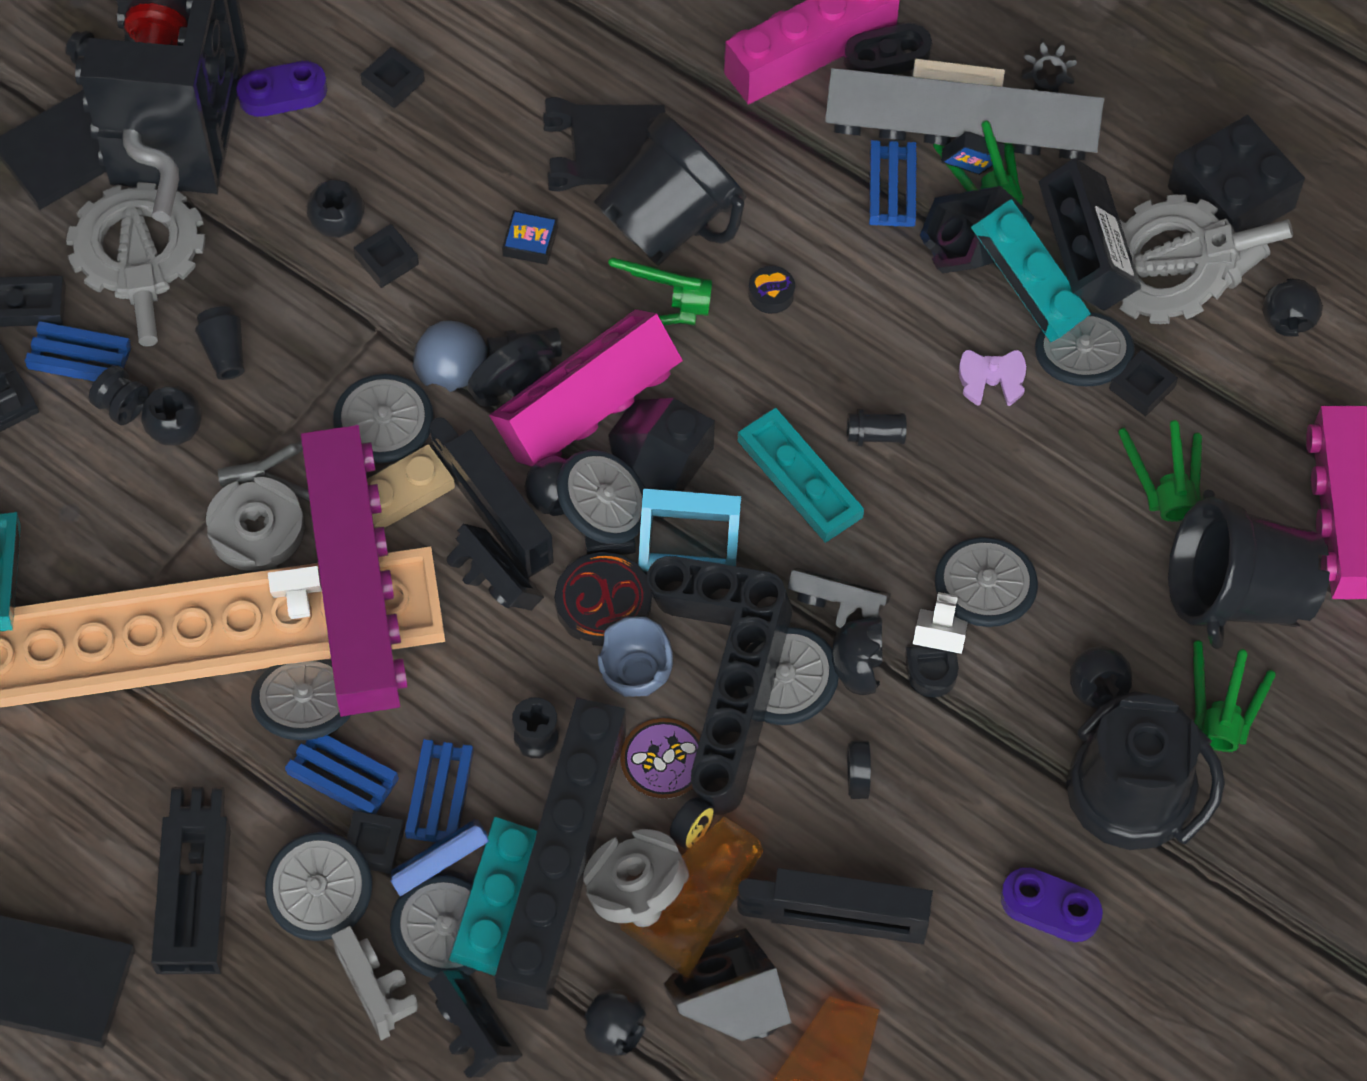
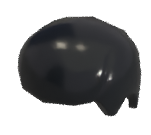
(856, 653)

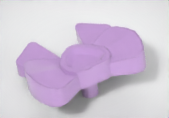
(978, 370)

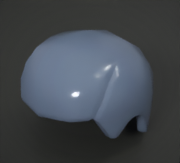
(449, 354)
(635, 656)

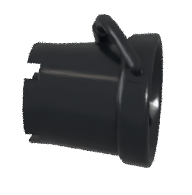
(671, 192)
(1243, 569)
(1138, 773)

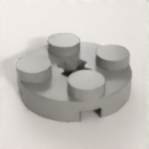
(258, 549)
(641, 898)

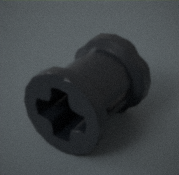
(524, 718)

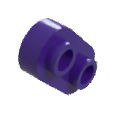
(282, 88)
(1049, 908)

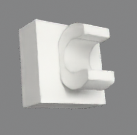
(295, 586)
(940, 627)

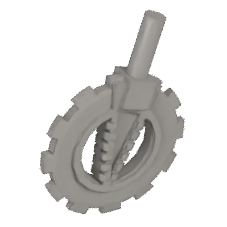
(1205, 251)
(139, 269)

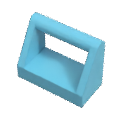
(688, 506)

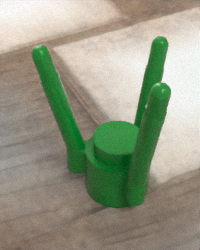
(998, 177)
(689, 293)
(1176, 491)
(1224, 719)

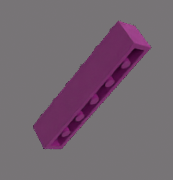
(350, 571)

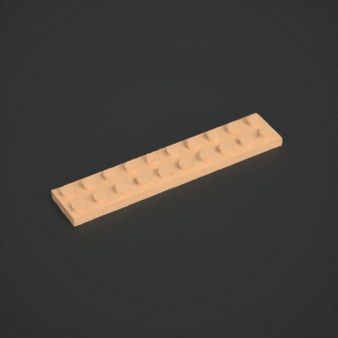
(189, 632)

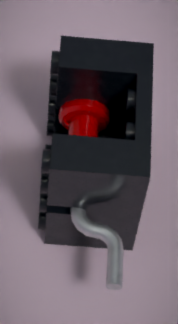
(165, 94)

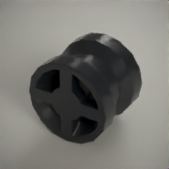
(118, 395)

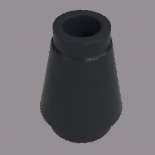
(222, 341)

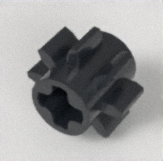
(1058, 59)

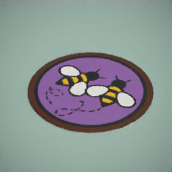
(660, 757)

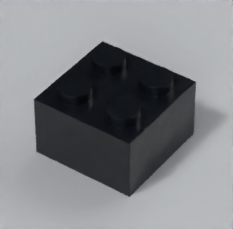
(1239, 175)

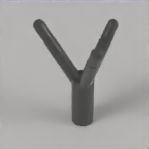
(245, 472)

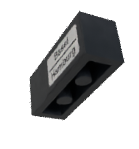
(1089, 234)

